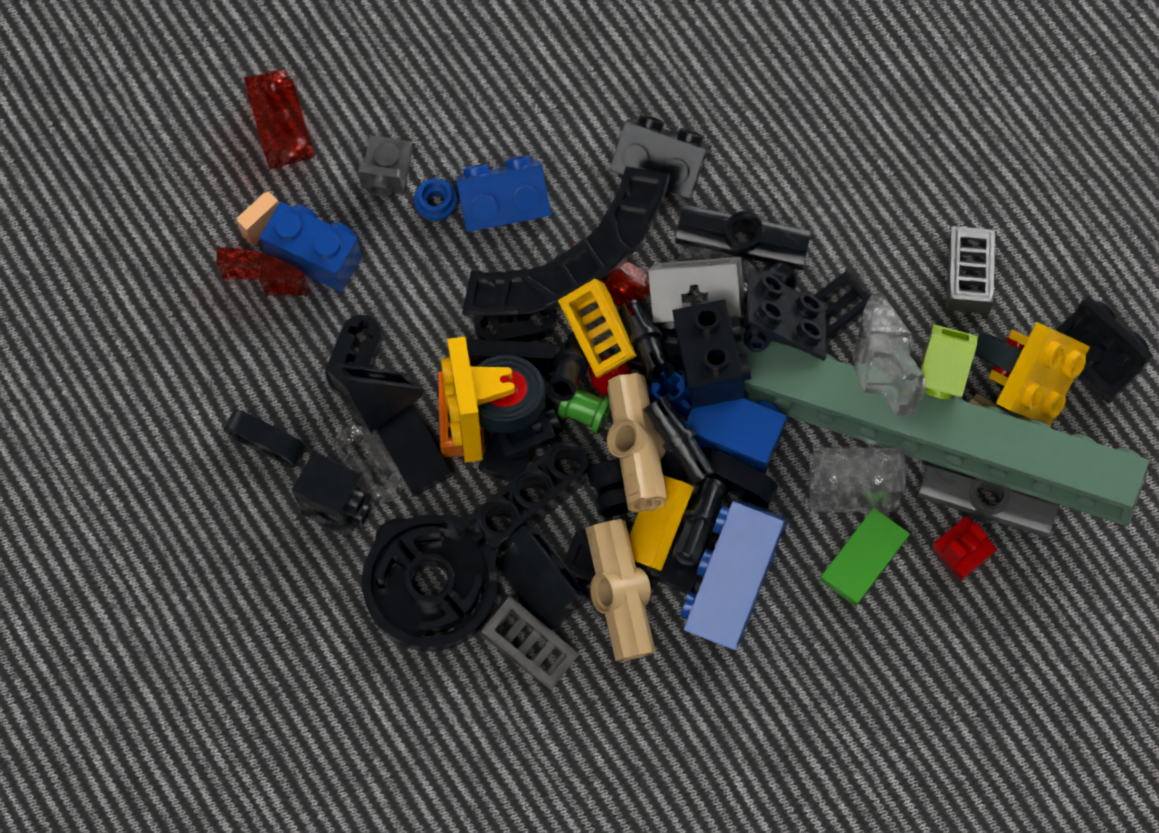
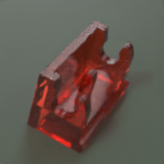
(279, 118)

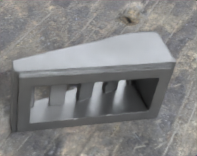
(971, 300)
(538, 629)

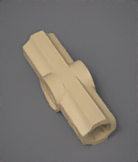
(636, 443)
(620, 590)

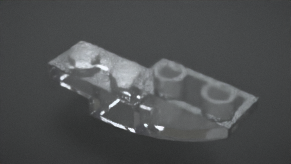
(884, 357)

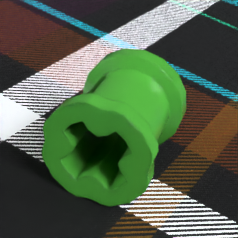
(586, 409)

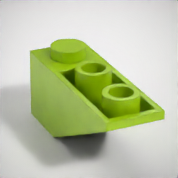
(947, 361)

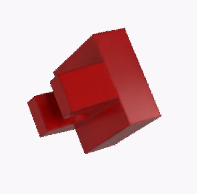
(964, 548)

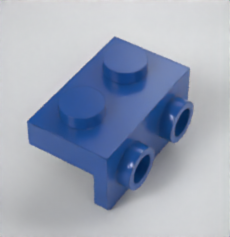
(502, 193)

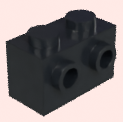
(710, 354)

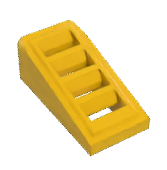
(579, 300)

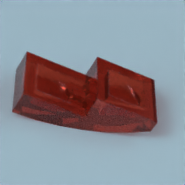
(274, 275)

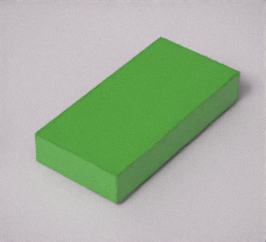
(864, 557)

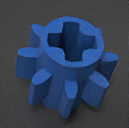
(677, 391)

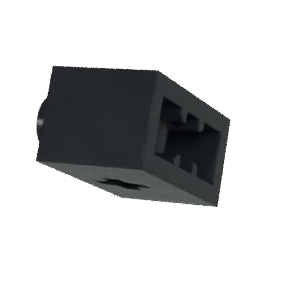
(332, 495)

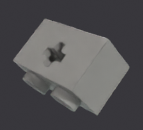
(674, 280)

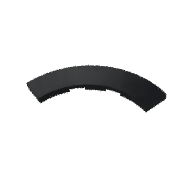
(596, 257)

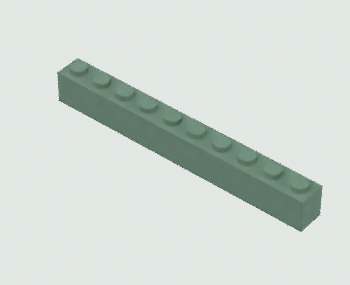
(952, 434)

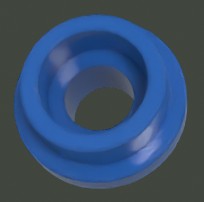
(435, 188)

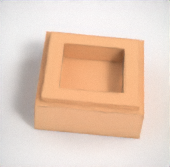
(256, 217)

